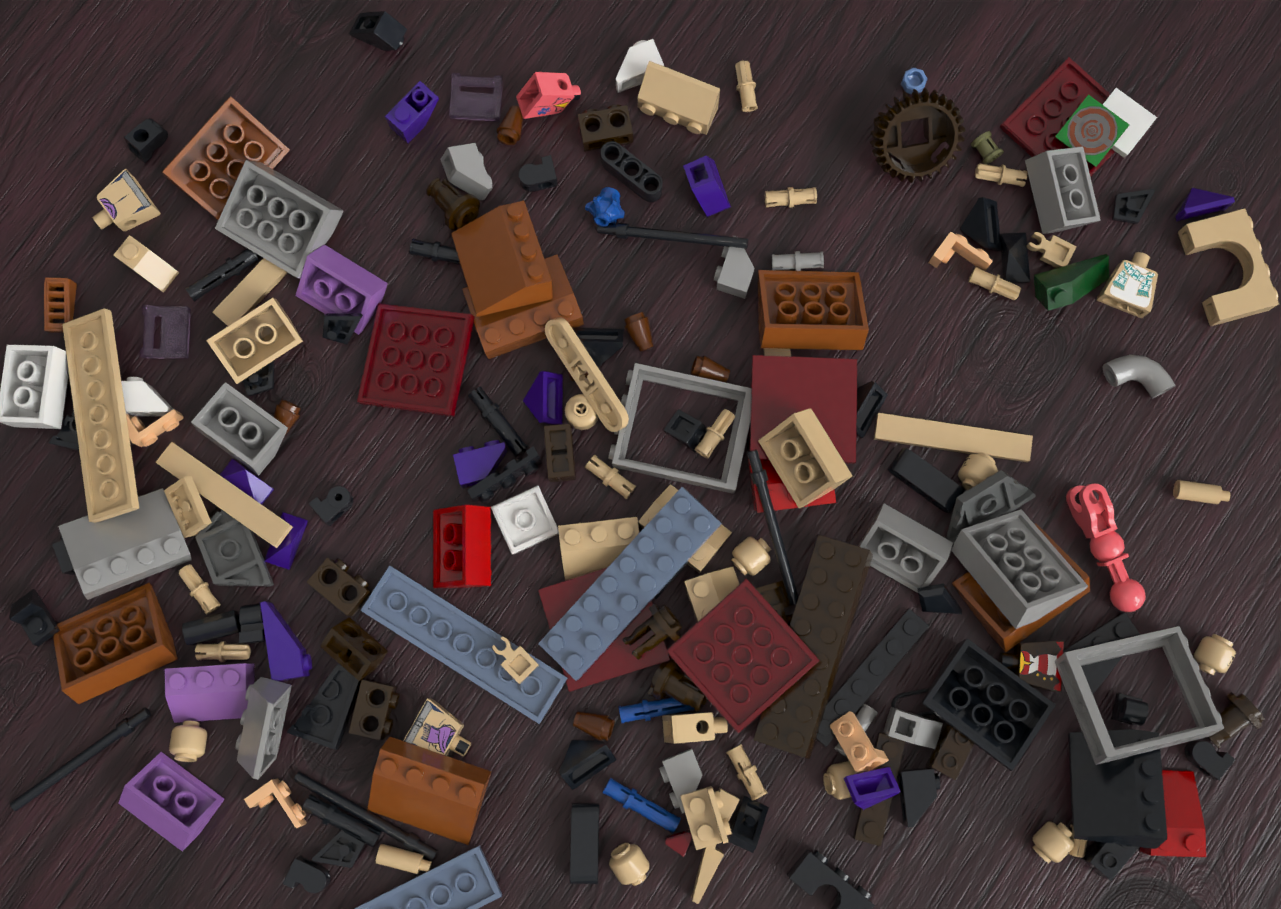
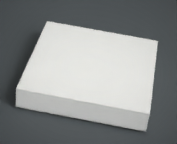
(1133, 114)
(525, 520)

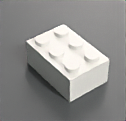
(33, 386)

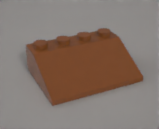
(216, 153)
(502, 260)
(811, 310)
(526, 324)
(994, 620)
(112, 644)
(427, 790)

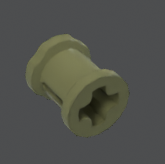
(987, 147)

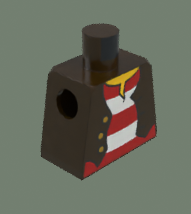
(1036, 664)

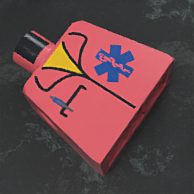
(546, 94)

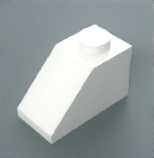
(635, 64)
(143, 399)

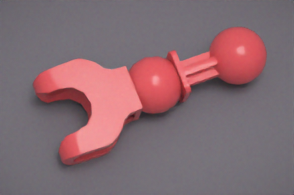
(1106, 545)

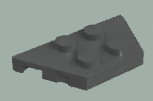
(986, 501)
(232, 553)

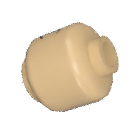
(580, 421)
(976, 469)
(751, 556)
(1214, 654)
(188, 741)
(834, 779)
(1053, 842)
(629, 864)

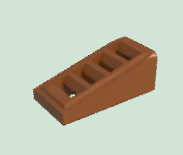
(50, 295)

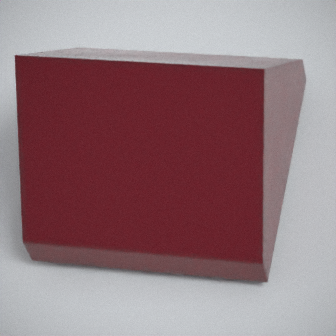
(679, 841)

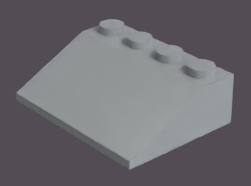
(277, 217)
(125, 546)
(1017, 567)

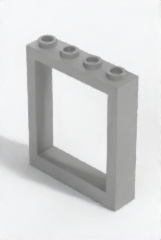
(692, 383)
(1186, 673)

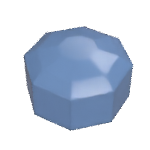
(914, 79)

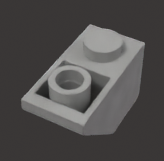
(466, 170)
(736, 272)
(912, 728)
(683, 775)

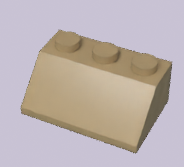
(678, 98)
(255, 340)
(805, 457)
(594, 544)
(707, 550)
(709, 590)

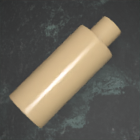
(1200, 492)
(402, 859)

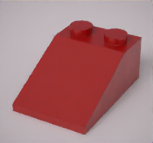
(1183, 817)

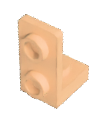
(959, 244)
(148, 436)
(857, 744)
(263, 797)

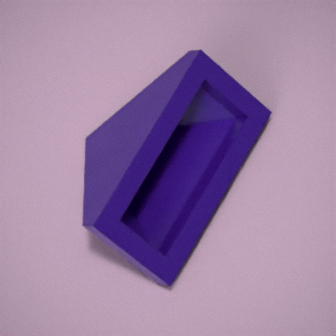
(1201, 203)
(546, 398)
(246, 481)
(286, 551)
(872, 787)

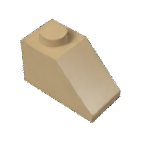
(146, 263)

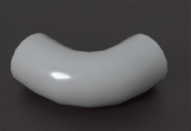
(1139, 369)

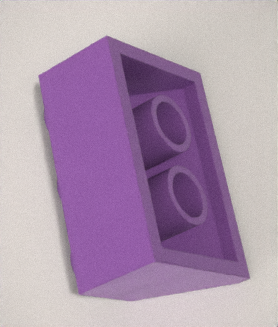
(340, 286)
(208, 691)
(170, 801)

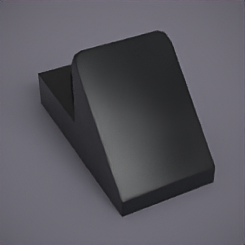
(34, 618)
(748, 824)

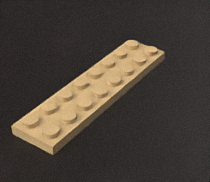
(100, 416)

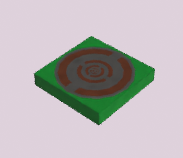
(1093, 129)

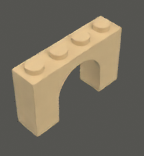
(1235, 234)

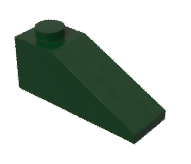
(1070, 282)

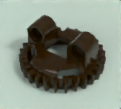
(940, 125)

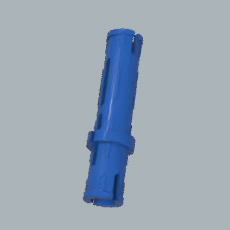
(650, 709)
(641, 805)

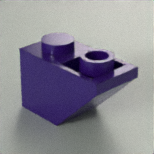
(412, 112)
(707, 185)
(477, 464)

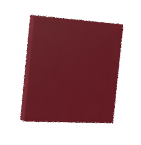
(1050, 107)
(416, 359)
(799, 383)
(742, 655)
(618, 656)

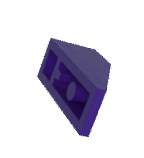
(284, 650)

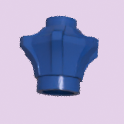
(606, 207)

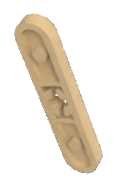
(595, 386)

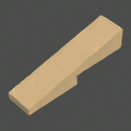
(711, 855)

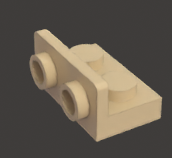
(187, 506)
(705, 818)

